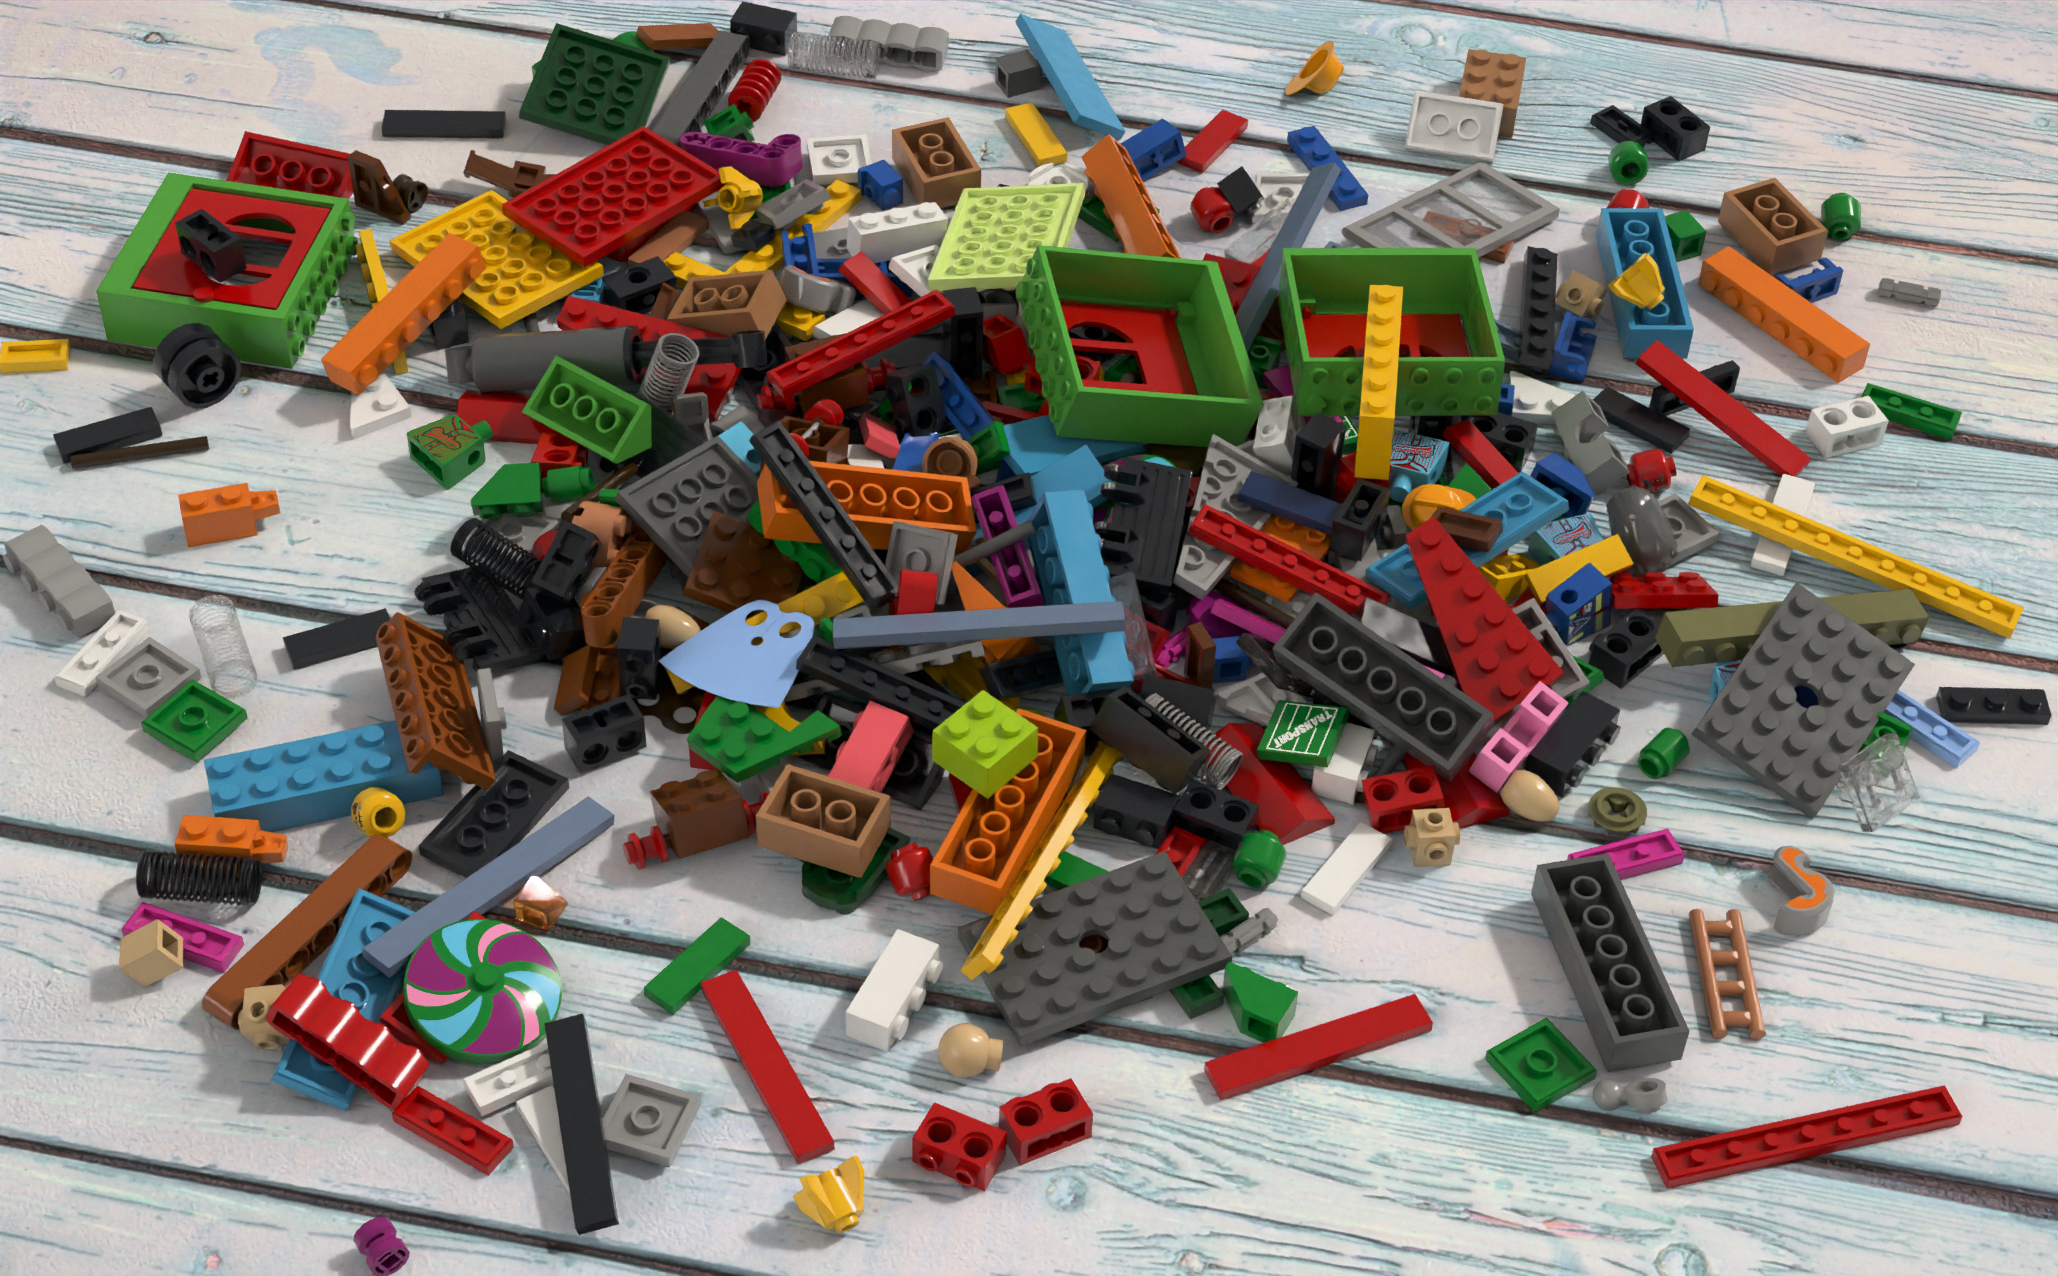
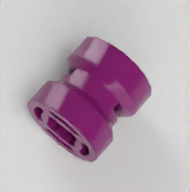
(380, 1245)

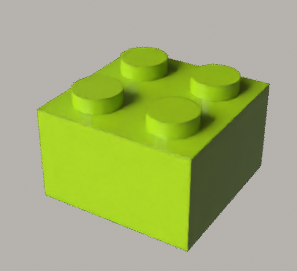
(985, 744)

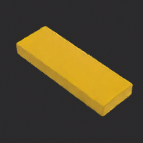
(1035, 134)
(1606, 556)

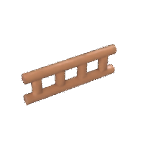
(1714, 989)

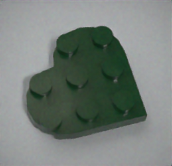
(843, 891)

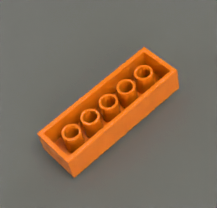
(873, 502)
(999, 833)

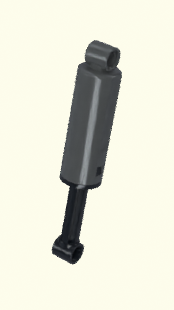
(610, 354)

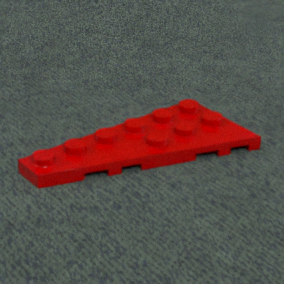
(710, 379)
(1482, 636)

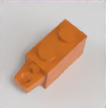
(225, 513)
(228, 838)

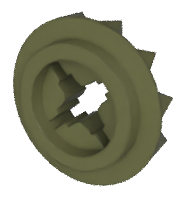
(1617, 800)

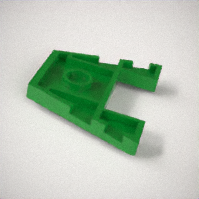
(747, 742)

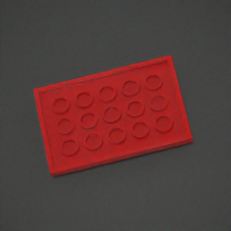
(613, 196)

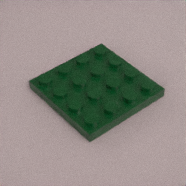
(593, 86)

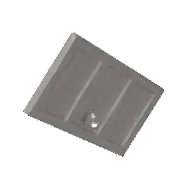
(1462, 211)

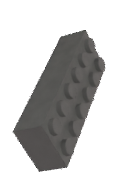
(1383, 686)
(1609, 963)

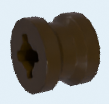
(411, 192)

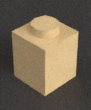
(151, 953)

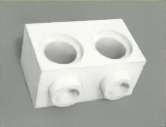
(1846, 427)
(1277, 432)

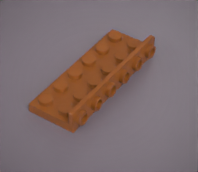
(432, 702)

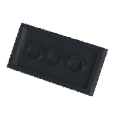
(496, 818)

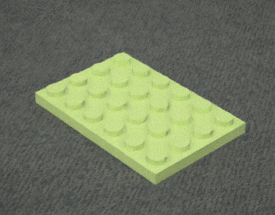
(1000, 230)

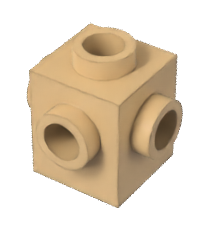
(1581, 296)
(1431, 837)
(253, 1016)

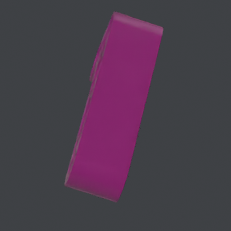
(762, 163)

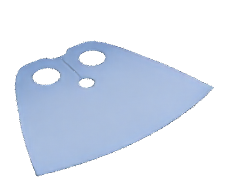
(731, 667)

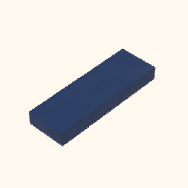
(1289, 502)

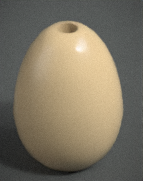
(674, 625)
(1530, 796)

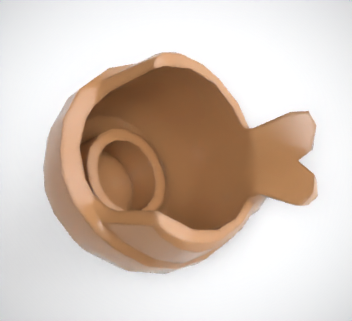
(952, 458)

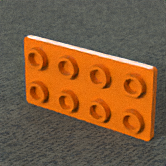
(1294, 534)

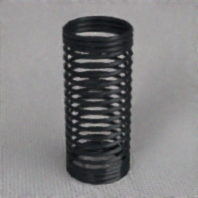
(480, 545)
(248, 881)

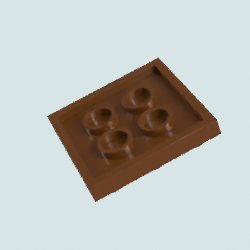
(740, 567)

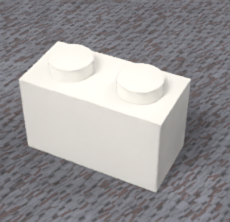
(1348, 765)

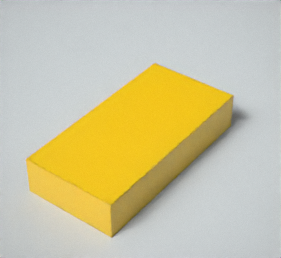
(35, 356)

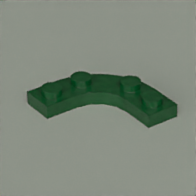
(1203, 994)

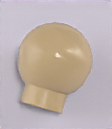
(969, 1051)

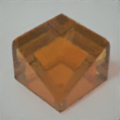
(538, 904)

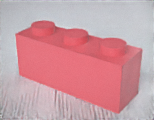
(873, 747)

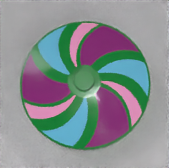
(481, 991)

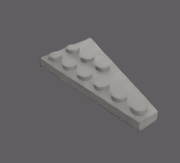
(1219, 485)
(900, 661)

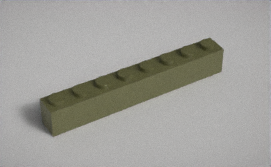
(1730, 631)

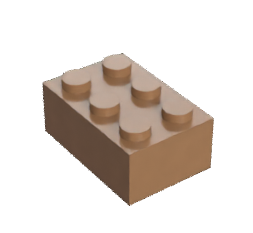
(1495, 79)
(934, 162)
(1772, 226)
(730, 302)
(823, 820)

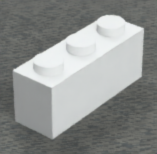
(896, 231)
(893, 990)

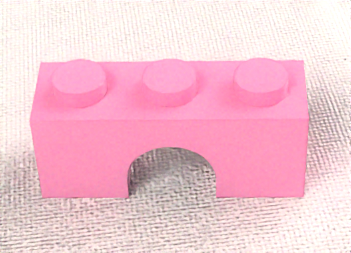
(1519, 737)

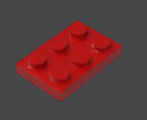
(1659, 591)

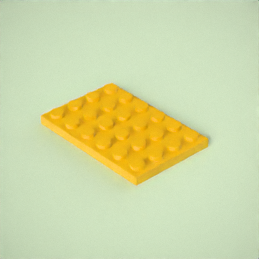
(520, 267)

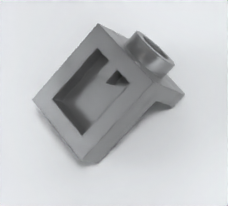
(1393, 530)

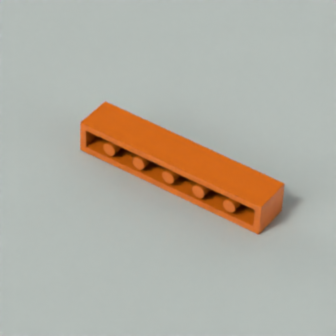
(1127, 200)
(403, 314)
(1784, 314)

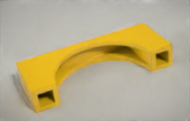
(1379, 382)

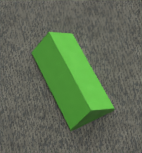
(591, 412)

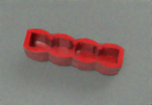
(343, 1038)

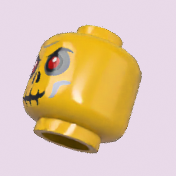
(377, 812)

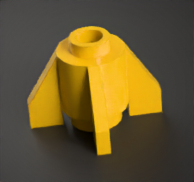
(737, 197)
(1640, 283)
(834, 1196)

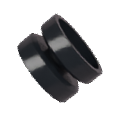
(197, 365)

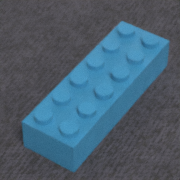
(1621, 240)
(1073, 573)
(315, 777)

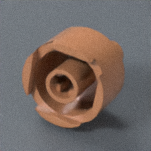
(611, 527)

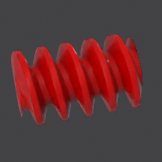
(755, 88)

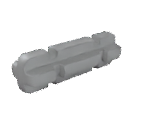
(1909, 292)
(1250, 930)

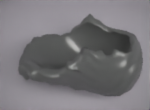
(1648, 536)

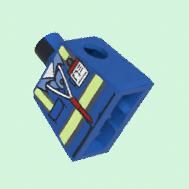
(1580, 605)

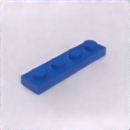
(1316, 151)
(958, 400)

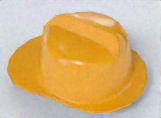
(1319, 72)
(1425, 499)

